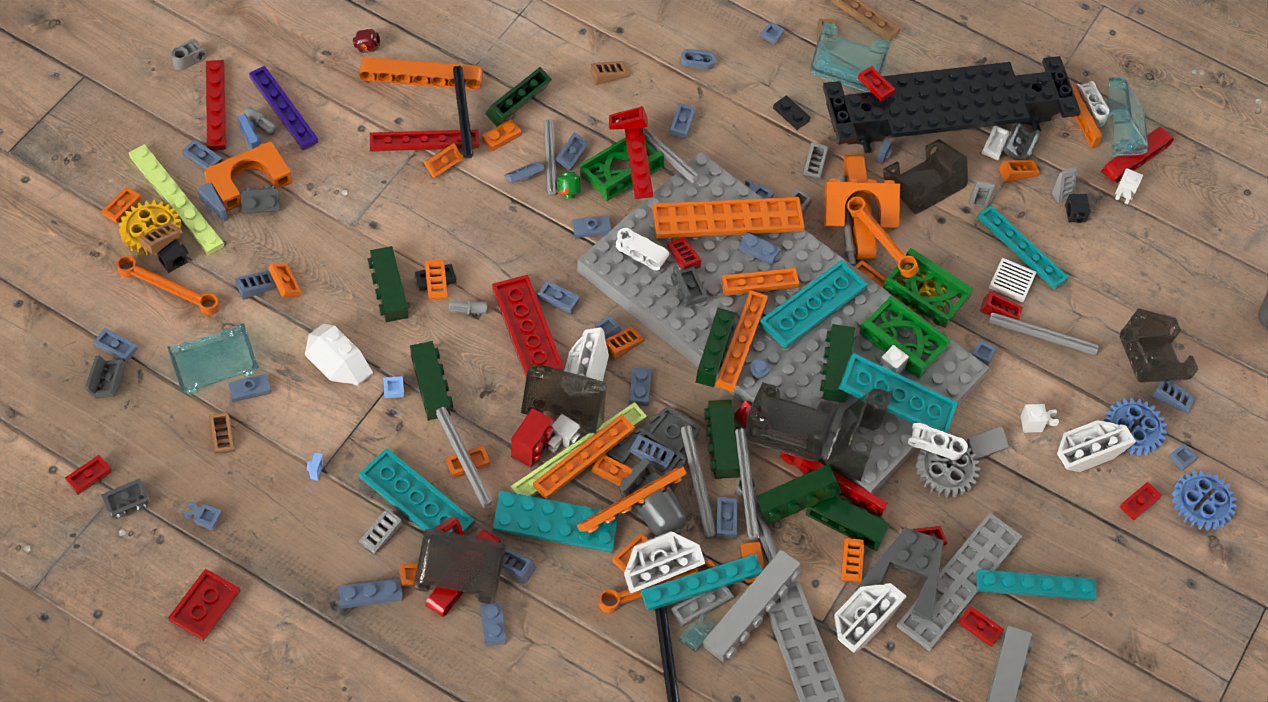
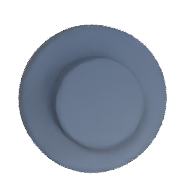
(760, 368)

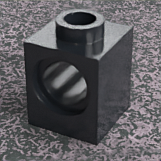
(1077, 208)
(173, 256)

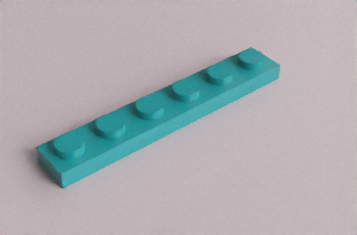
(1022, 247)
(701, 582)
(1036, 585)

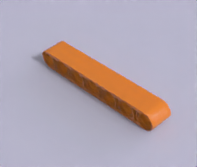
(417, 73)
(862, 237)

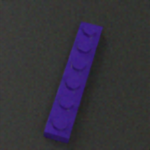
(283, 108)

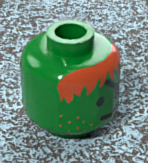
(568, 185)

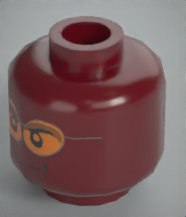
(366, 40)

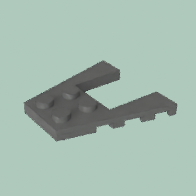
(664, 430)
(915, 554)

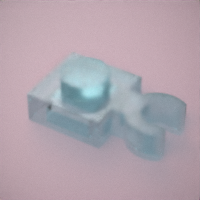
(695, 634)

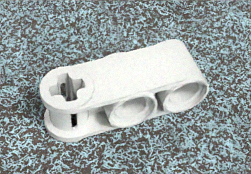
(1094, 102)
(641, 249)
(924, 436)

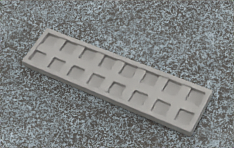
(957, 580)
(803, 648)

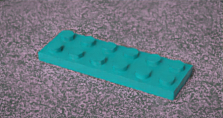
(813, 304)
(908, 398)
(411, 493)
(551, 521)

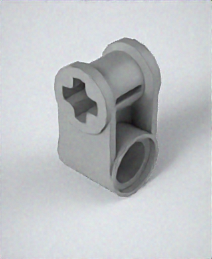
(187, 55)

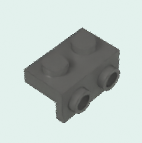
(1020, 143)
(260, 200)
(688, 286)
(105, 377)
(639, 477)
(125, 498)

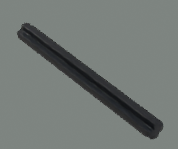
(463, 112)
(667, 654)

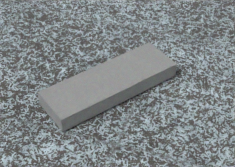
(702, 604)

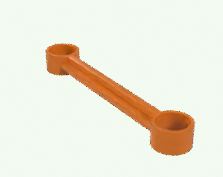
(882, 236)
(167, 285)
(625, 595)

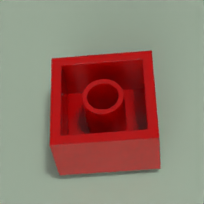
(532, 438)

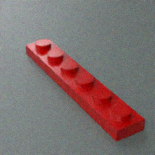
(215, 105)
(419, 140)
(638, 163)
(849, 489)

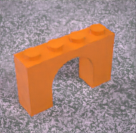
(262, 158)
(885, 194)

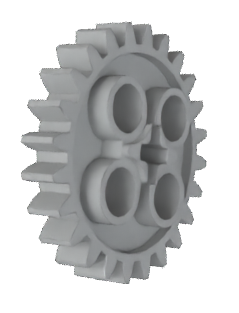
(943, 481)

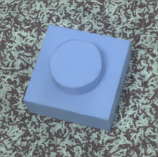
(393, 387)
(315, 466)

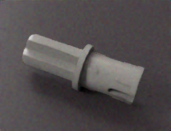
(260, 120)
(468, 307)

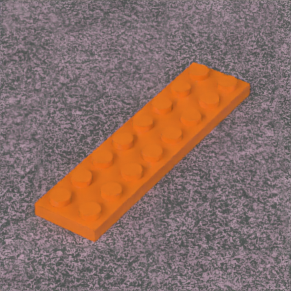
(727, 217)

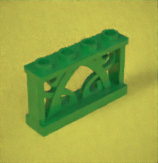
(602, 163)
(928, 305)
(905, 319)

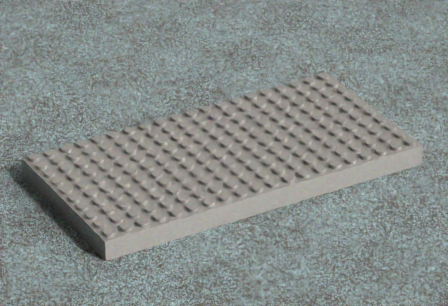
(794, 370)

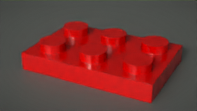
(204, 604)

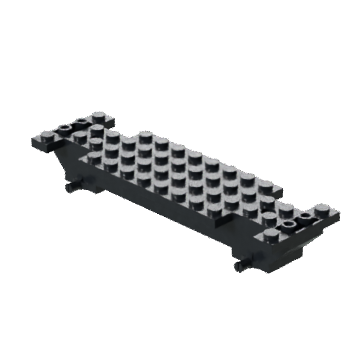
(951, 102)

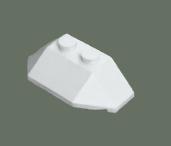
(589, 355)
(336, 356)
(1093, 445)
(660, 560)
(866, 614)

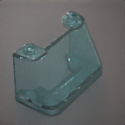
(844, 59)
(1129, 119)
(212, 359)

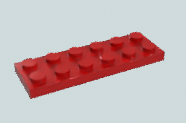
(526, 323)

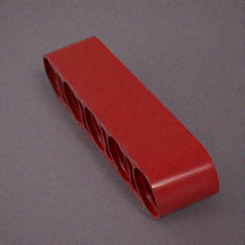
(1157, 142)
(443, 599)

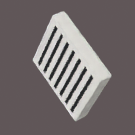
(1012, 280)

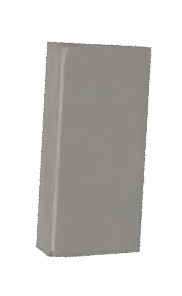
(988, 442)

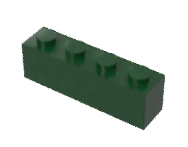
(518, 96)
(388, 283)
(715, 347)
(837, 355)
(430, 379)
(722, 439)
(798, 494)
(850, 521)

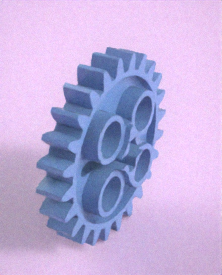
(1149, 438)
(1218, 512)

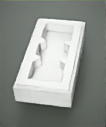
(996, 142)

